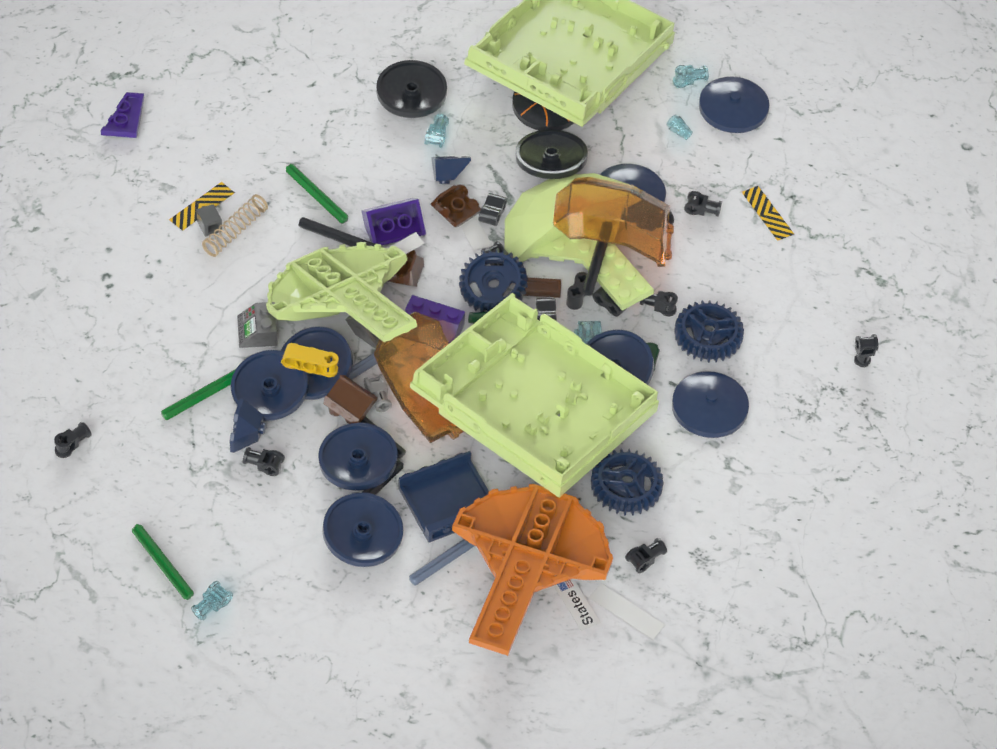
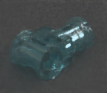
(689, 75)
(437, 131)
(213, 599)

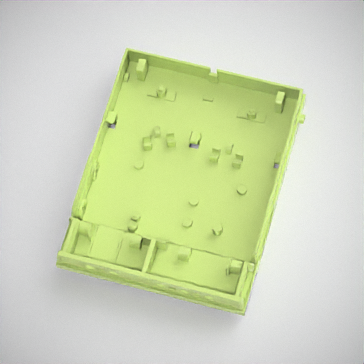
(571, 52)
(514, 377)

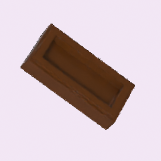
(543, 287)

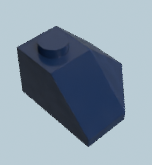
(448, 167)
(247, 426)

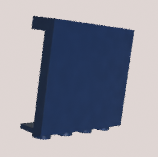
(439, 493)

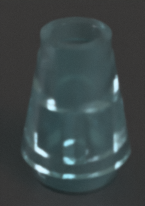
(678, 126)

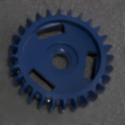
(479, 273)
(706, 342)
(632, 494)

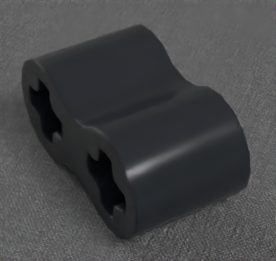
(492, 209)
(575, 292)
(603, 299)
(546, 306)

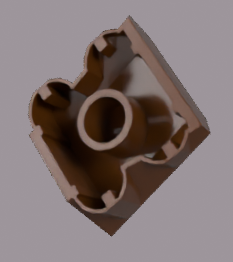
(456, 205)
(410, 271)
(349, 400)

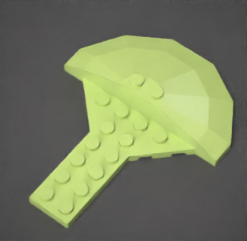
(532, 234)
(342, 282)

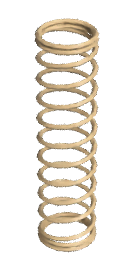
(259, 209)

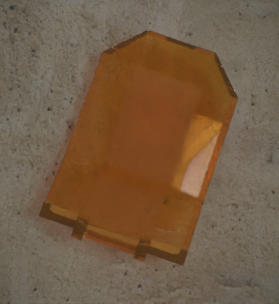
(615, 215)
(399, 361)

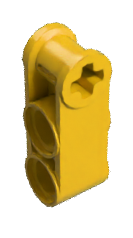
(310, 360)

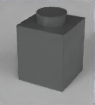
(208, 219)

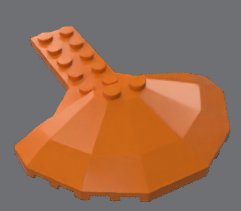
(528, 545)

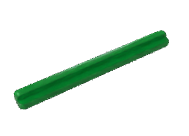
(317, 193)
(197, 396)
(162, 561)

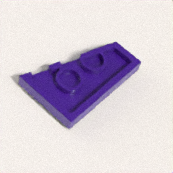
(126, 117)

